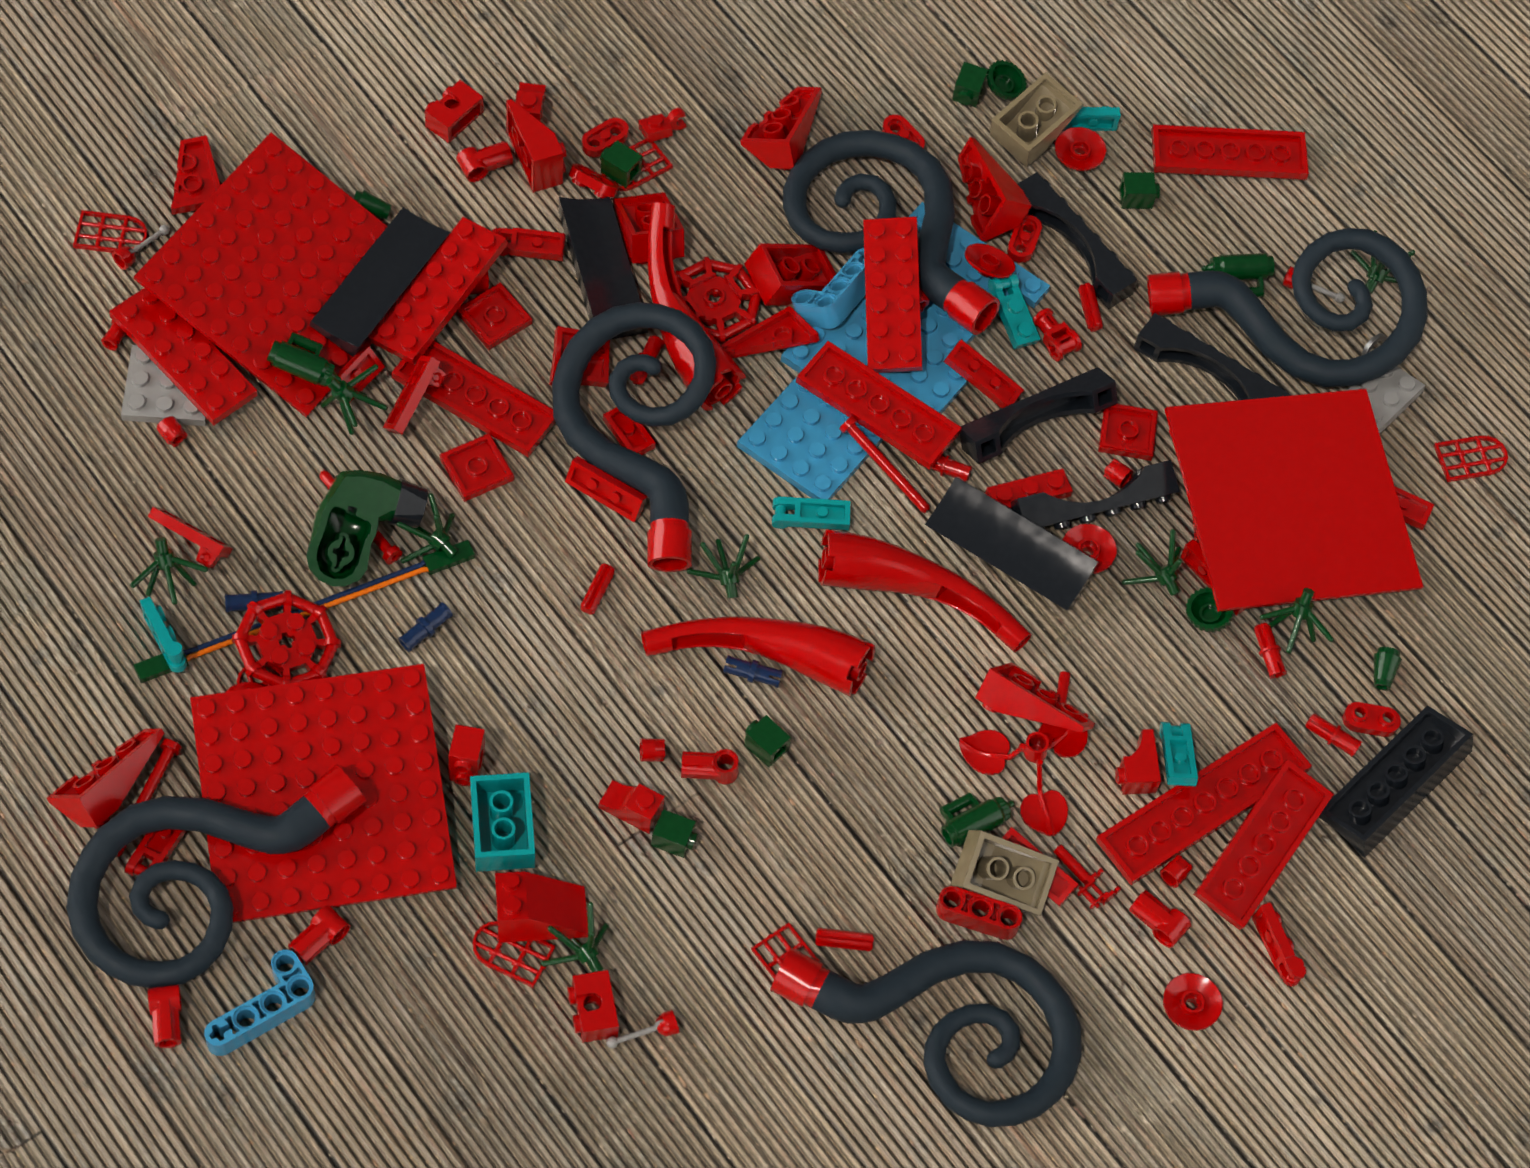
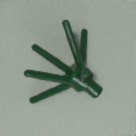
(1376, 273)
(345, 393)
(437, 540)
(165, 560)
(1166, 574)
(726, 575)
(1301, 611)
(585, 952)

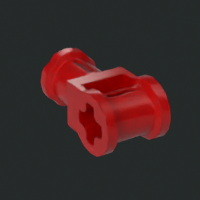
(1057, 337)

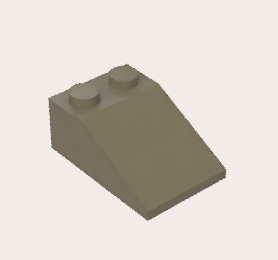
(1034, 119)
(1004, 871)

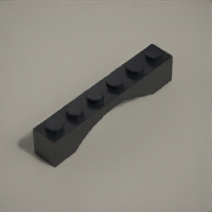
(1108, 275)
(1168, 343)
(1082, 394)
(1147, 484)

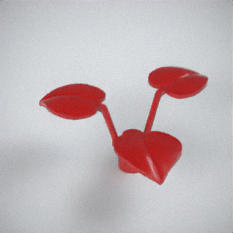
(987, 755)

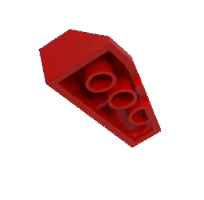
(784, 132)
(994, 195)
(1017, 693)
(102, 791)

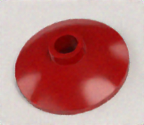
(1082, 141)
(989, 260)
(1096, 541)
(1199, 991)

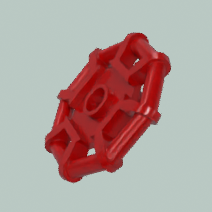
(729, 292)
(290, 625)

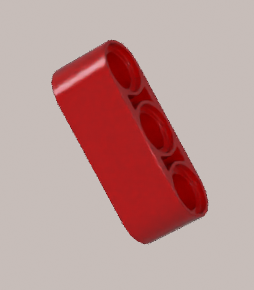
(964, 916)

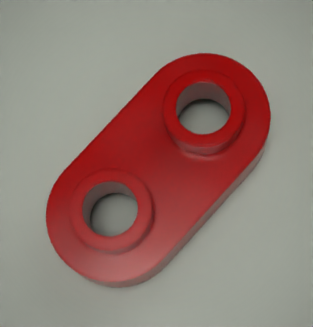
(904, 129)
(602, 136)
(587, 177)
(1023, 240)
(1372, 720)

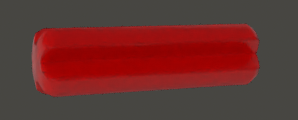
(1090, 307)
(597, 588)
(844, 939)

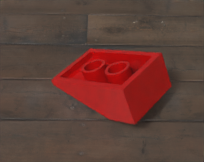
(535, 147)
(634, 220)
(786, 269)
(534, 902)

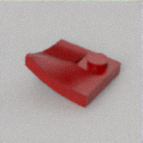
(598, 367)

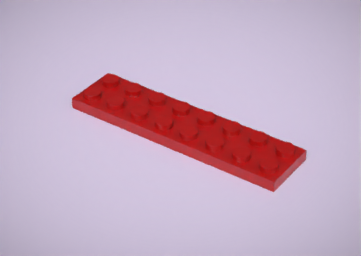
(1194, 812)

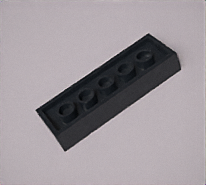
(598, 256)
(378, 281)
(1013, 543)
(1397, 779)

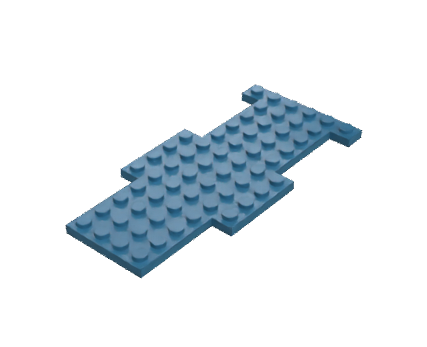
(801, 432)

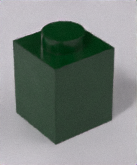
(969, 84)
(621, 163)
(1138, 190)
(766, 740)
(674, 834)

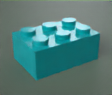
(502, 822)

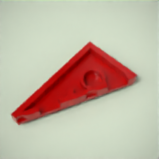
(777, 332)

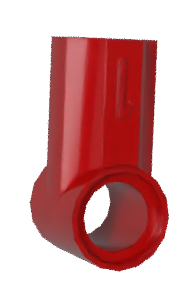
(479, 162)
(706, 766)
(1166, 924)
(324, 929)
(165, 1008)

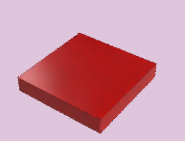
(494, 316)
(1128, 431)
(476, 467)

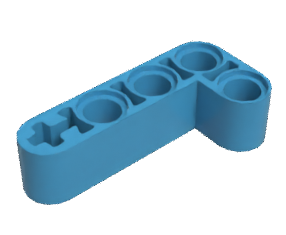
(838, 298)
(256, 1007)

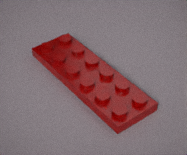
(1229, 152)
(438, 290)
(892, 294)
(184, 356)
(484, 400)
(878, 405)
(1263, 844)

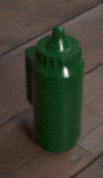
(1245, 267)
(302, 362)
(981, 817)

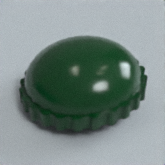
(1006, 80)
(1203, 611)

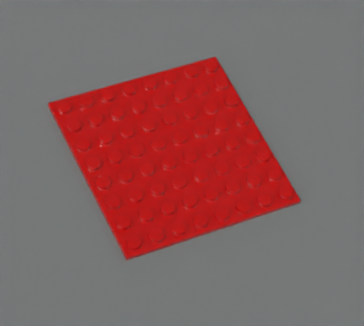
(265, 263)
(1292, 499)
(275, 741)

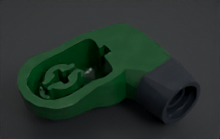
(350, 519)

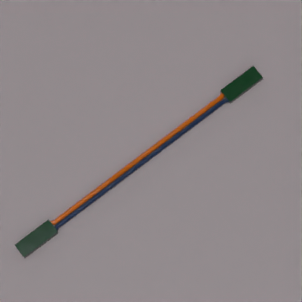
(433, 563)

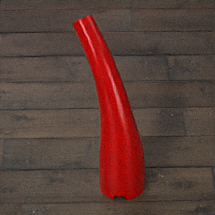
(666, 291)
(876, 565)
(808, 648)

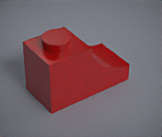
(531, 98)
(1141, 770)
(632, 804)

